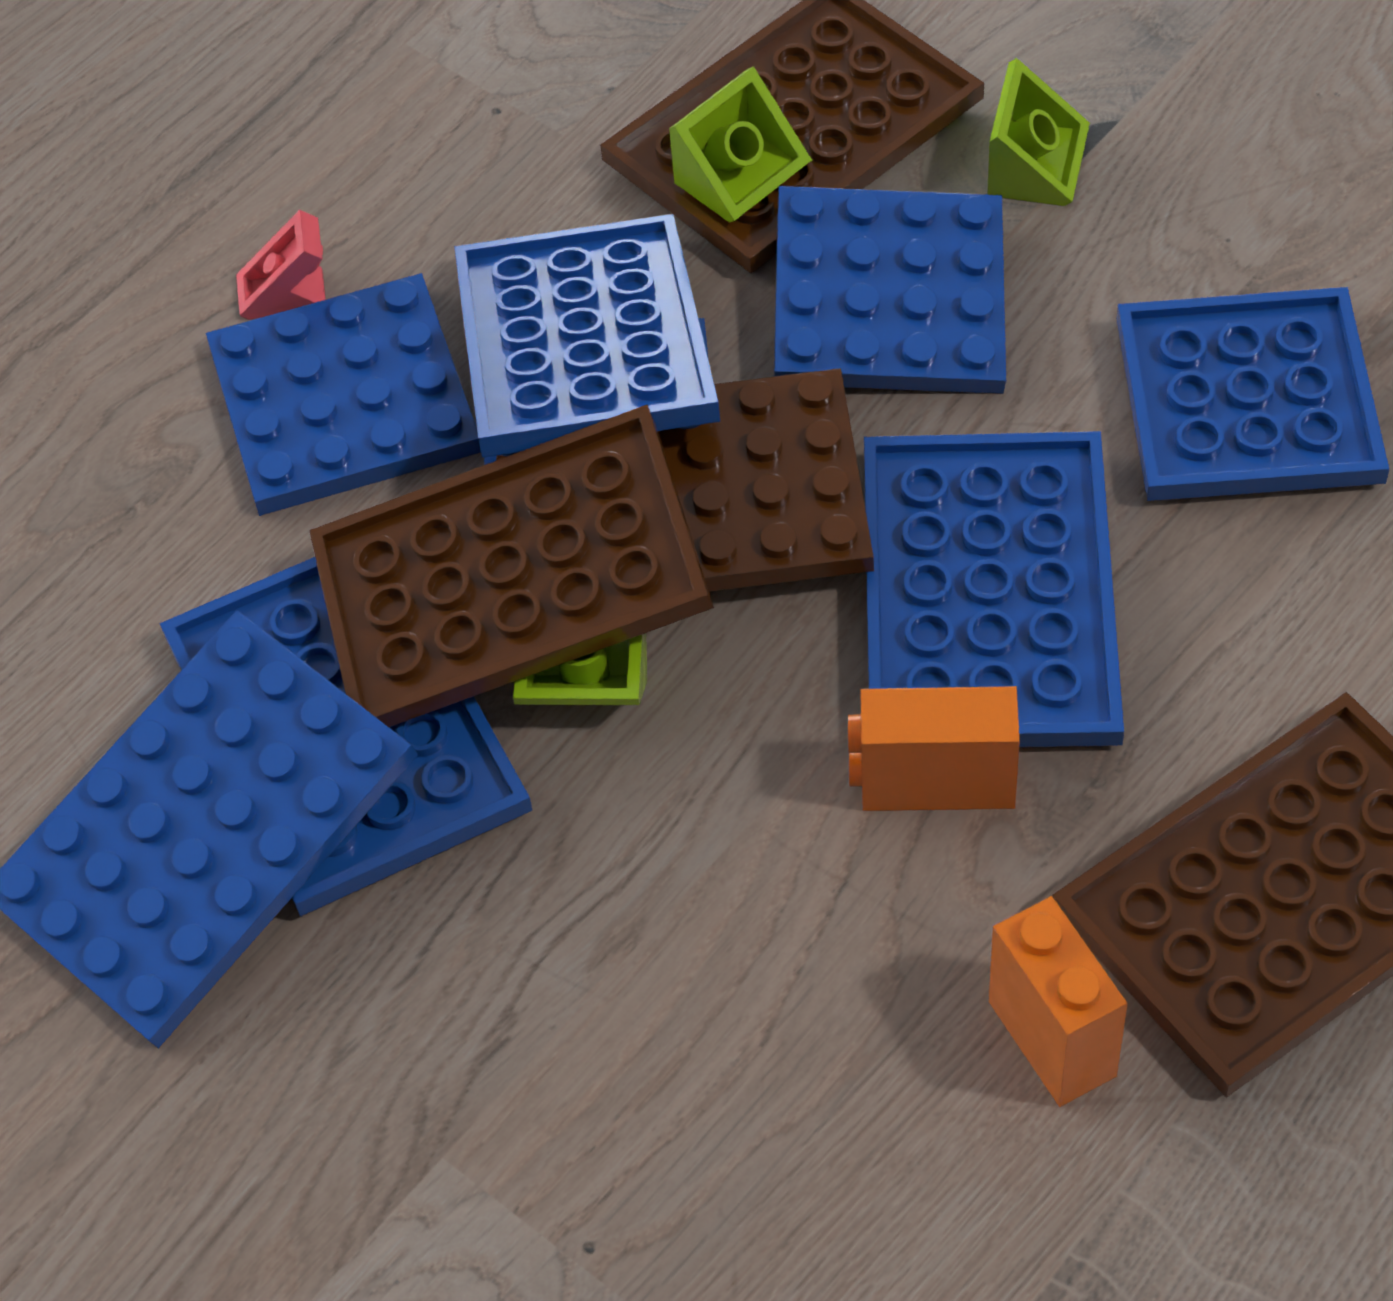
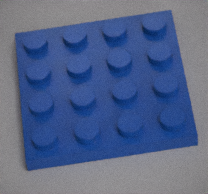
(891, 288)
(342, 394)
(1250, 394)

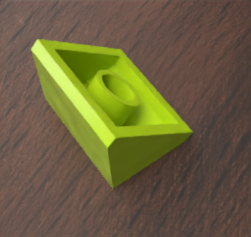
(1034, 141)
(735, 147)
(599, 678)

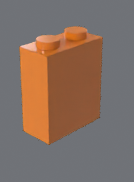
(935, 748)
(1056, 1001)

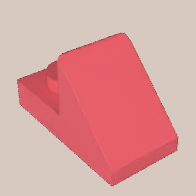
(283, 271)

